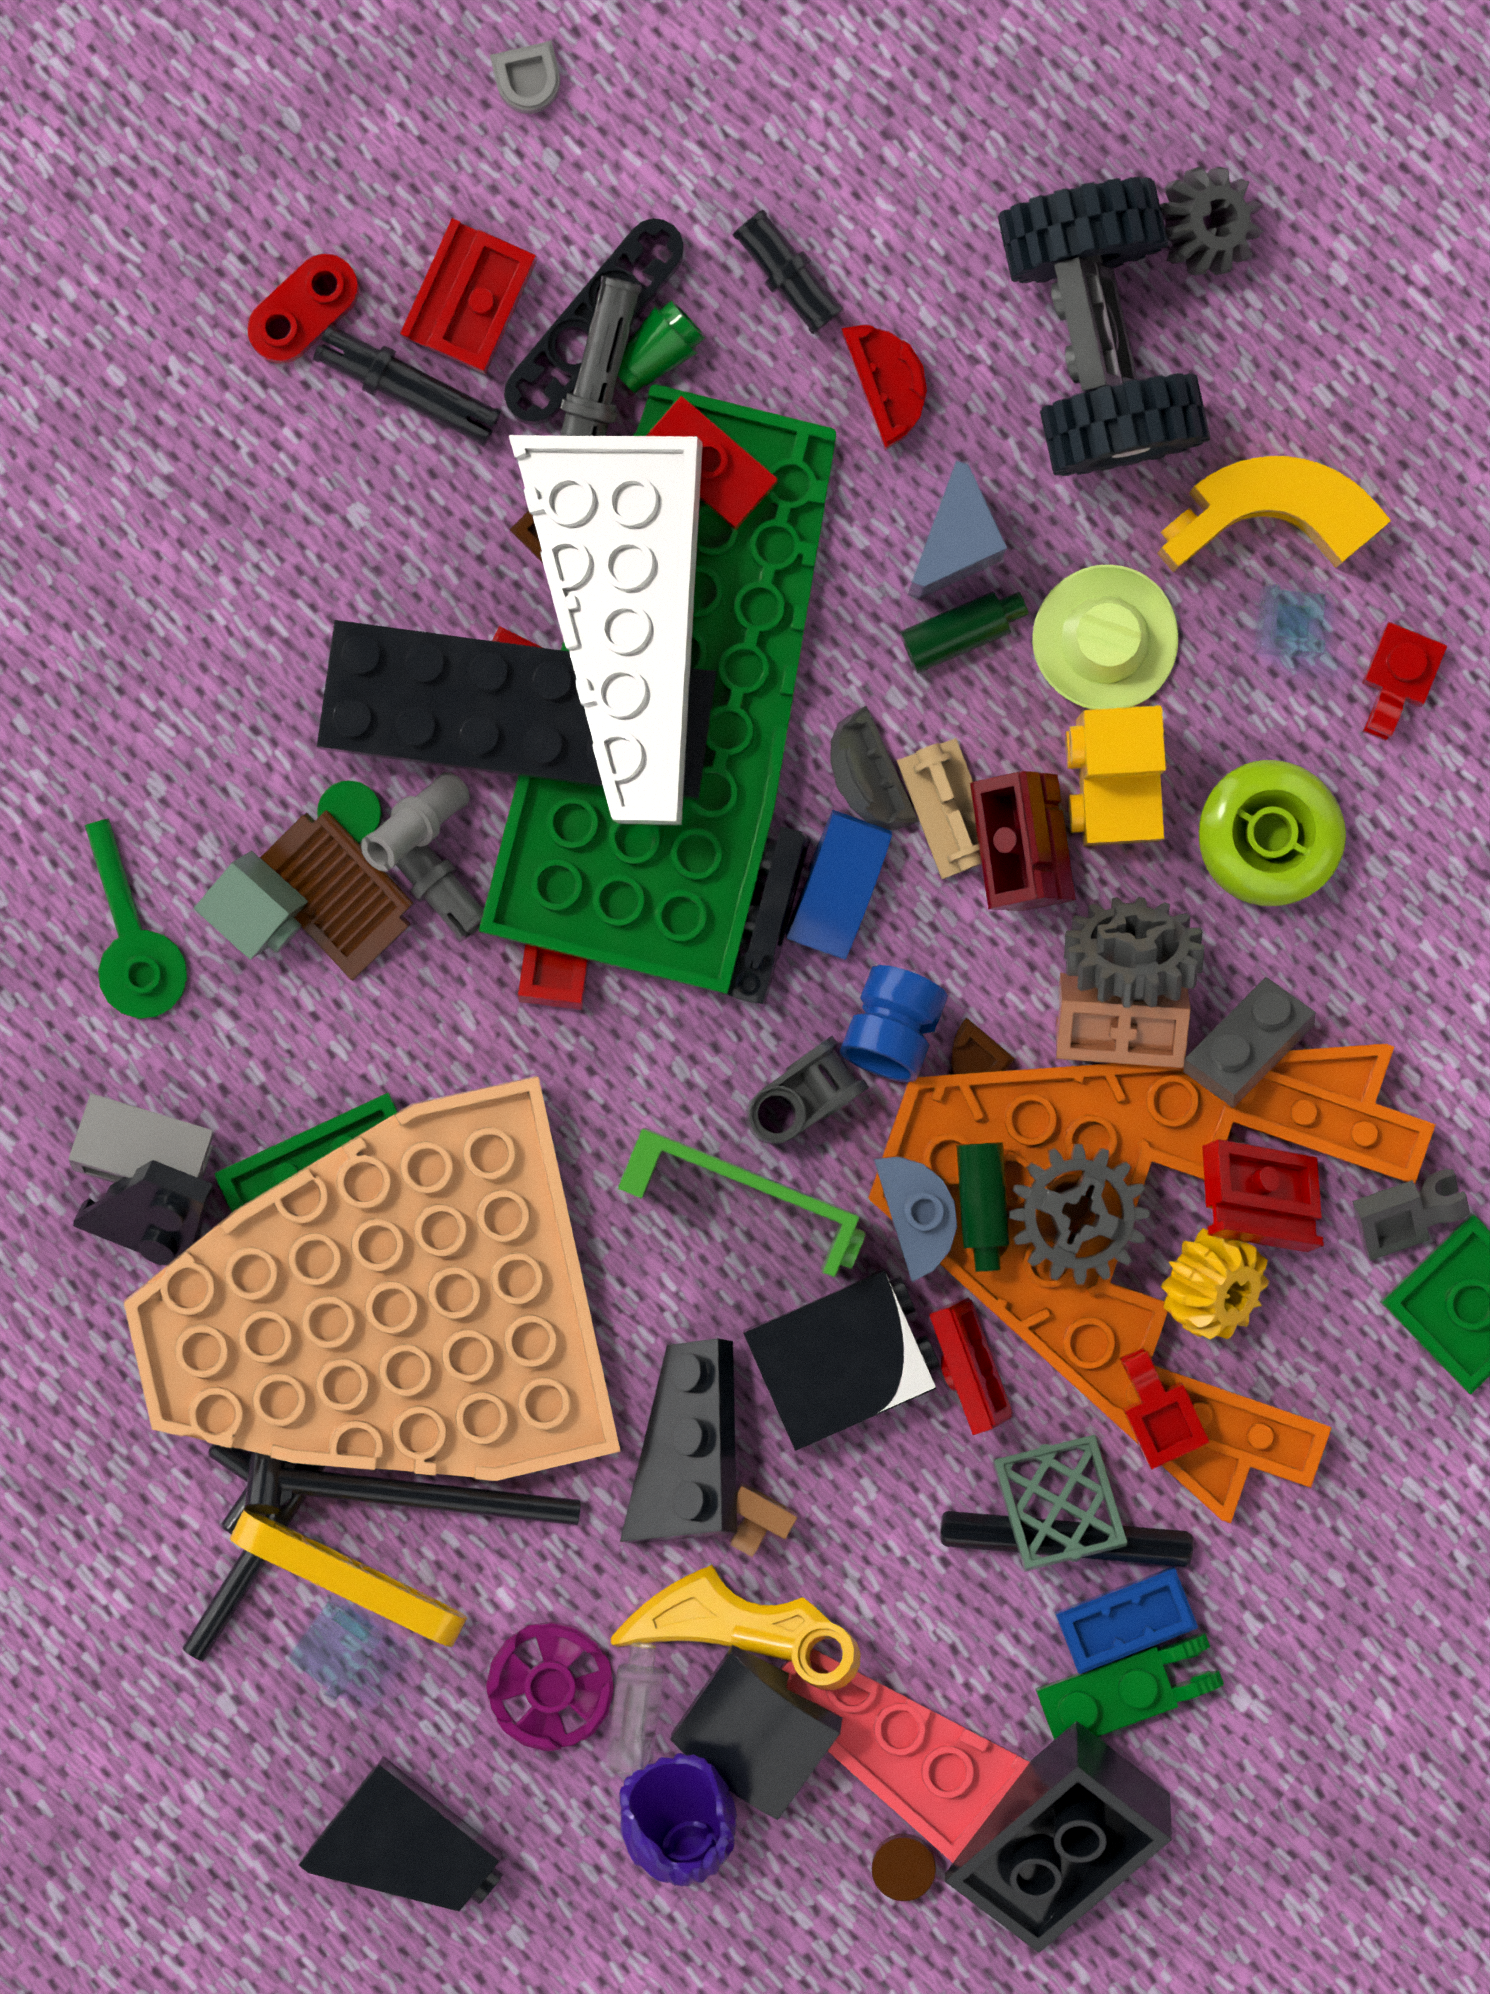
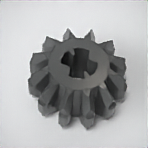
(1231, 226)

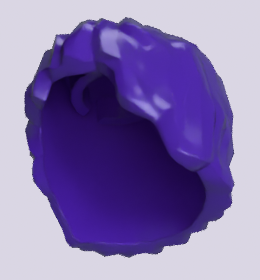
(678, 1819)

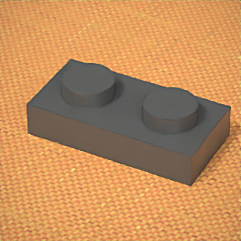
(1249, 1042)

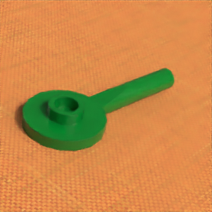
(141, 969)

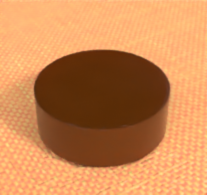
(903, 1867)

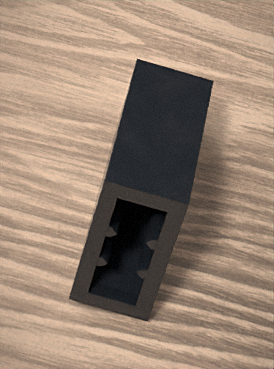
(404, 1845)

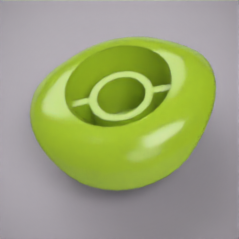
(1271, 833)

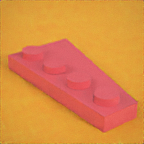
(914, 1758)

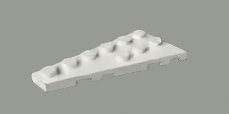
(622, 578)

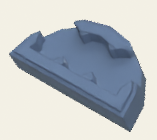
(920, 1212)

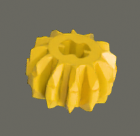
(1214, 1285)

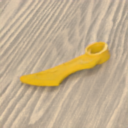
(709, 1612)

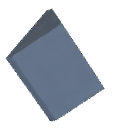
(961, 538)

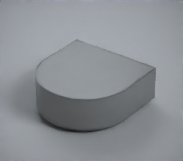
(527, 77)

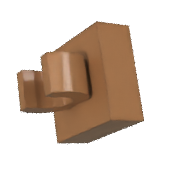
(760, 1515)

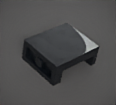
(843, 1358)

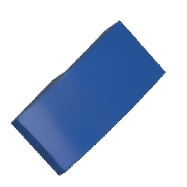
(839, 884)

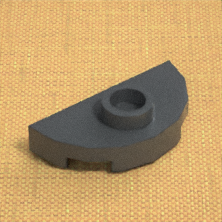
(867, 773)

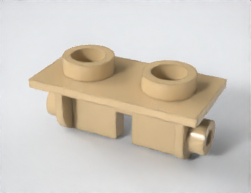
(944, 805)

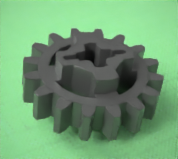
(1134, 952)
(1093, 1174)

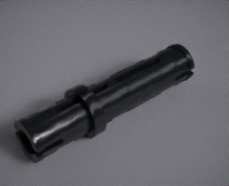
(406, 384)

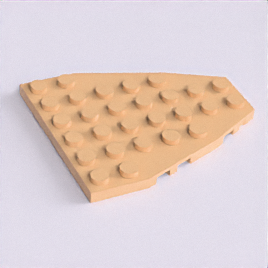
(390, 1306)

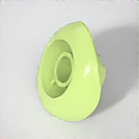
(1106, 637)

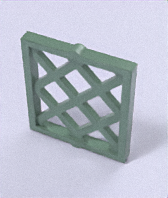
(1074, 1550)

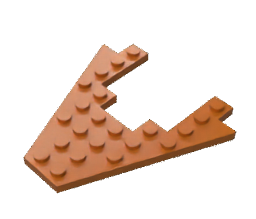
(1145, 1117)

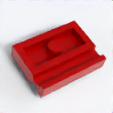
(468, 296)
(1262, 1195)

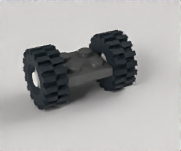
(1079, 241)

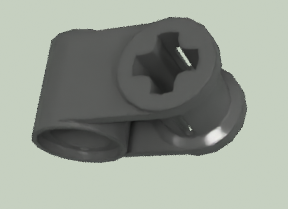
(807, 1092)

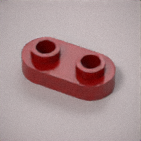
(303, 308)

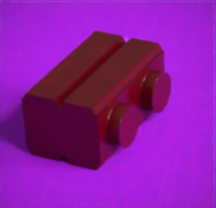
(1022, 841)

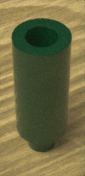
(961, 629)
(983, 1202)

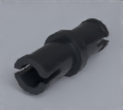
(787, 271)

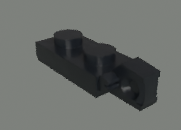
(769, 918)

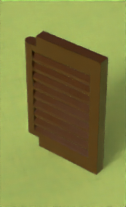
(350, 904)

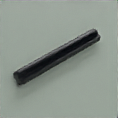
(996, 1534)

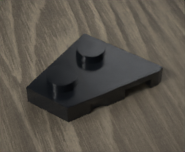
(150, 1213)

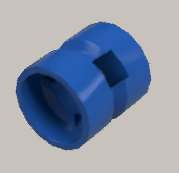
(897, 1013)

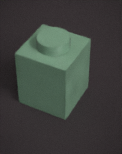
(252, 906)

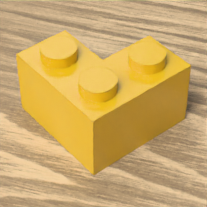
(1119, 775)

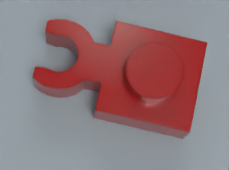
(552, 978)

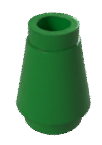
(659, 346)

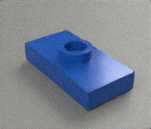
(1126, 1620)

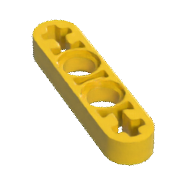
(348, 1578)

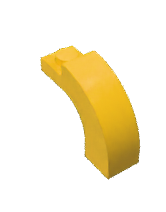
(1296, 490)

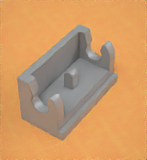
(122, 1138)

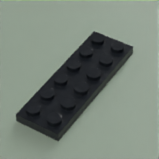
(474, 706)

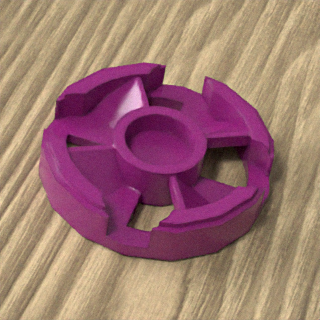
(550, 1686)

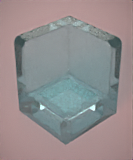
(1289, 623)
(335, 1646)

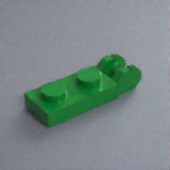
(1125, 1689)

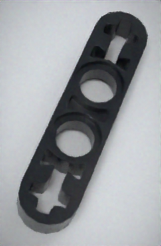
(580, 314)

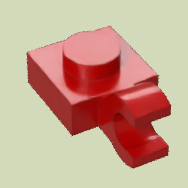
(1402, 672)
(1162, 1418)

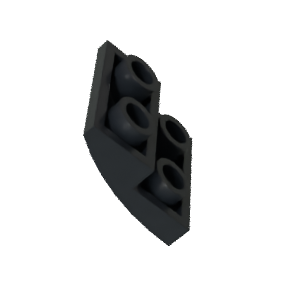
(756, 1731)

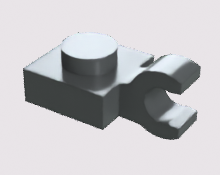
(1401, 1214)

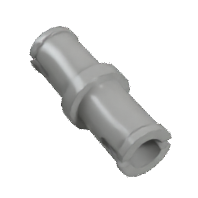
(415, 821)

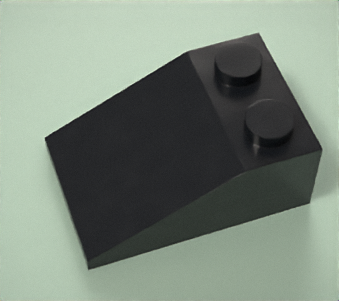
(1062, 1838)

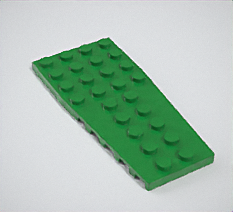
(681, 894)

